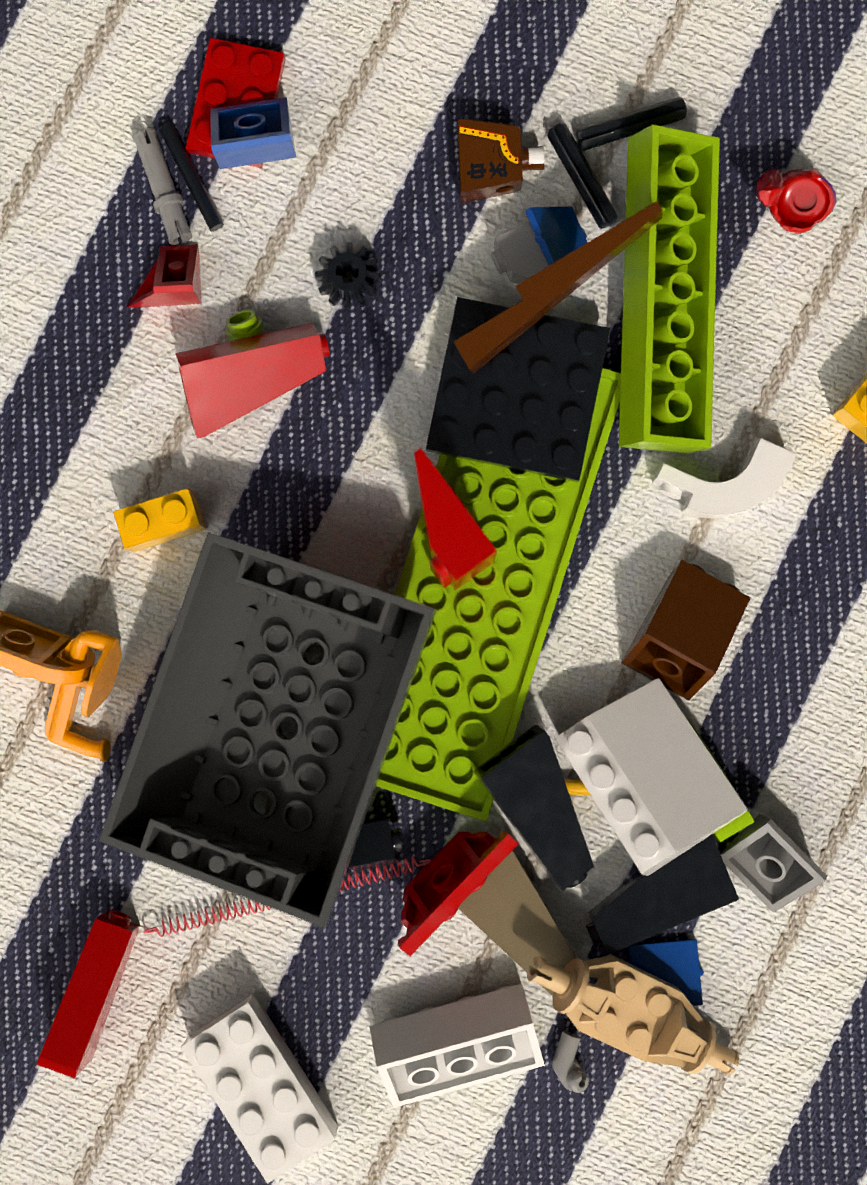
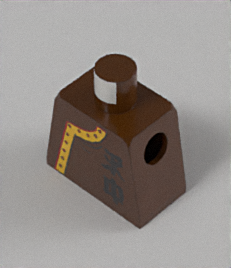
(493, 159)

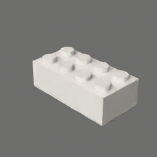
(260, 1088)

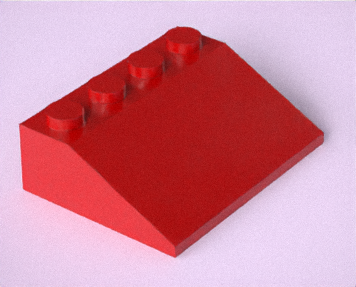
(455, 539)

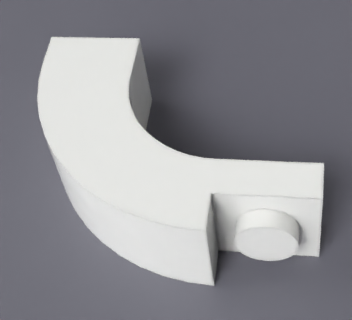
(758, 479)

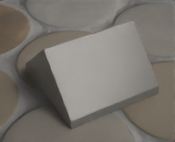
(771, 864)

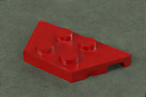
(447, 881)

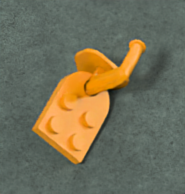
(69, 664)

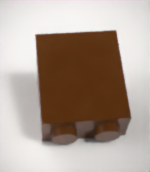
(687, 630)

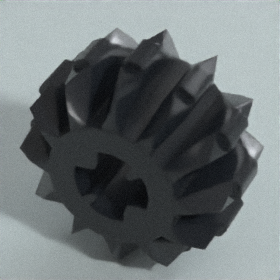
(334, 283)

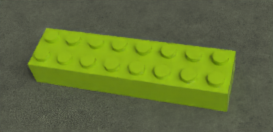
(670, 293)

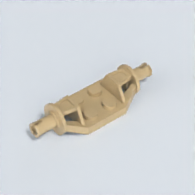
(633, 1013)

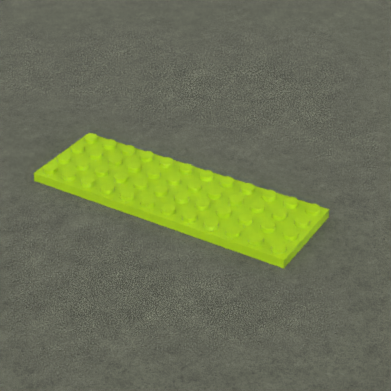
(493, 626)

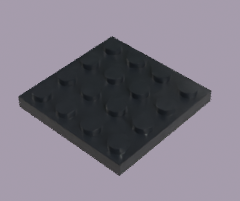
(526, 404)

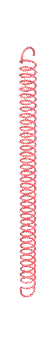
(257, 904)

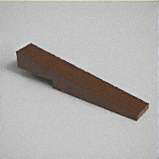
(550, 287)

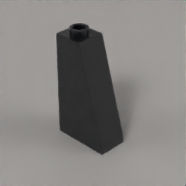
(536, 801)
(666, 898)

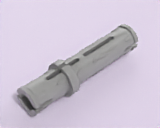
(167, 200)

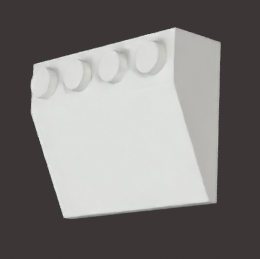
(651, 776)

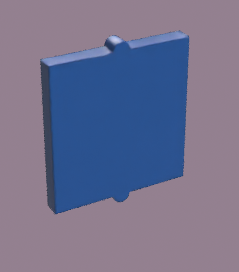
(556, 231)
(671, 961)

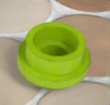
(243, 325)

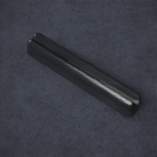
(631, 123)
(582, 175)

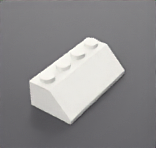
(456, 1045)

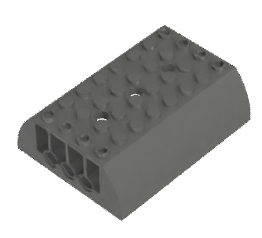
(217, 718)

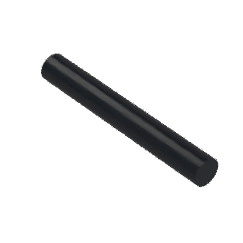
(191, 177)

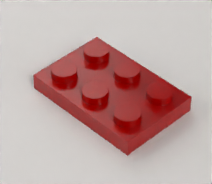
(232, 77)

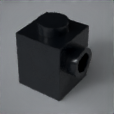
(377, 846)

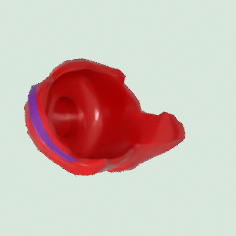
(796, 198)

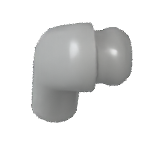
(566, 1065)

